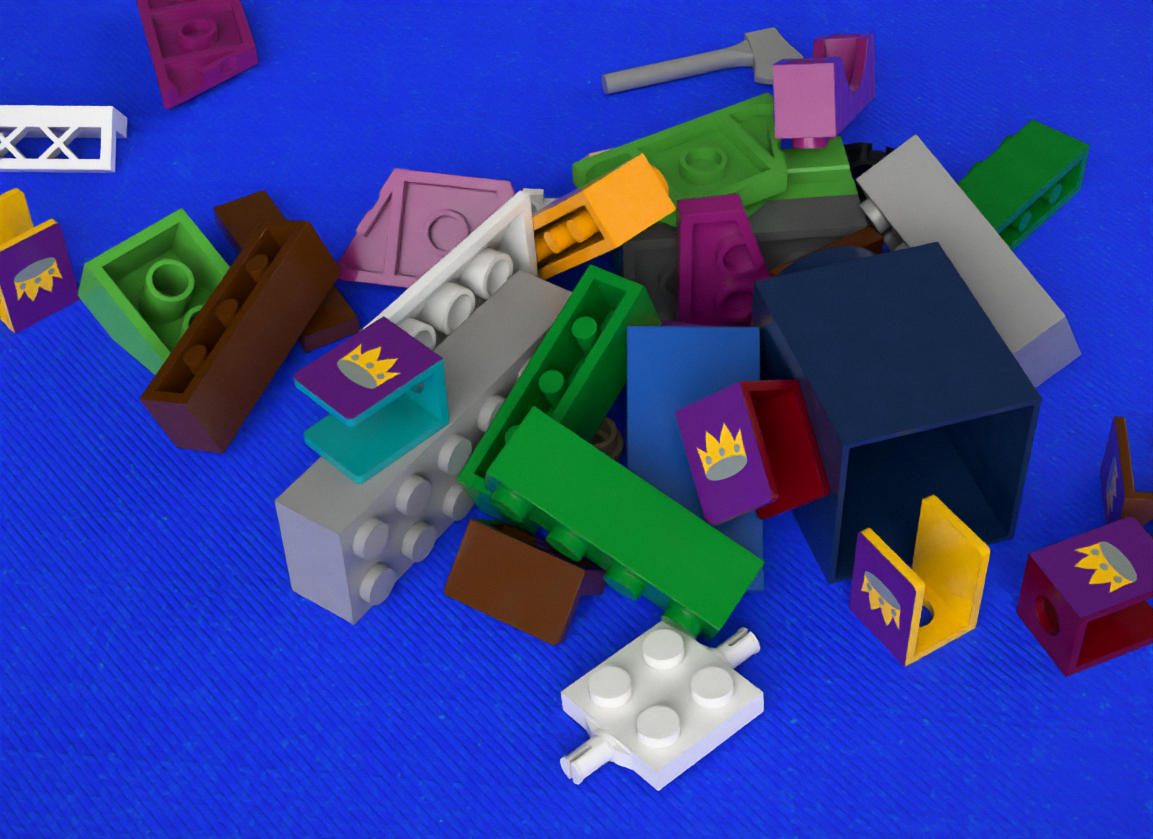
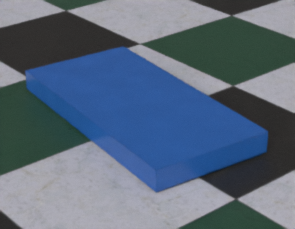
(668, 372)

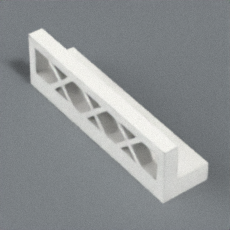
(62, 126)

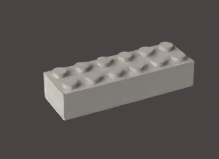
(355, 539)

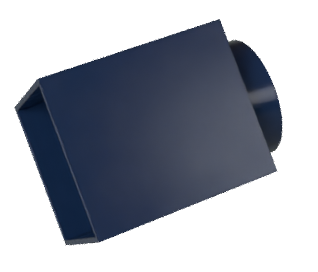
(901, 395)

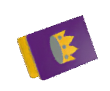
(33, 266)
(944, 578)

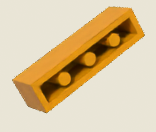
(599, 216)

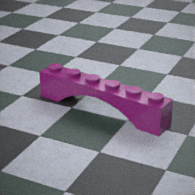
(823, 92)

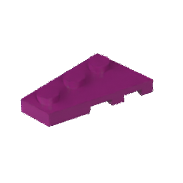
(716, 262)

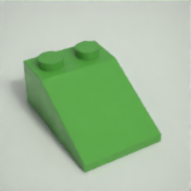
(152, 286)

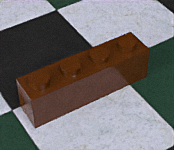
(241, 336)

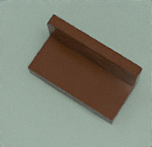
(521, 579)

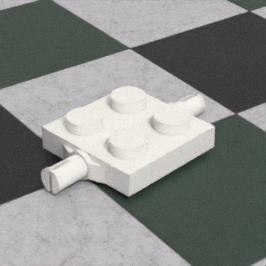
(661, 704)

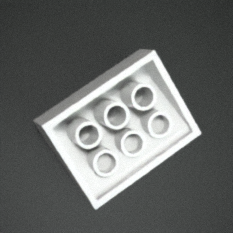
(467, 275)

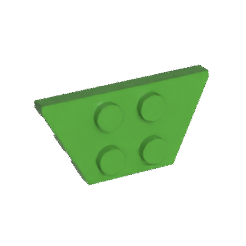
(708, 155)

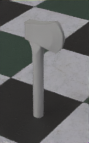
(758, 51)

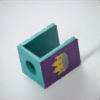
(374, 399)

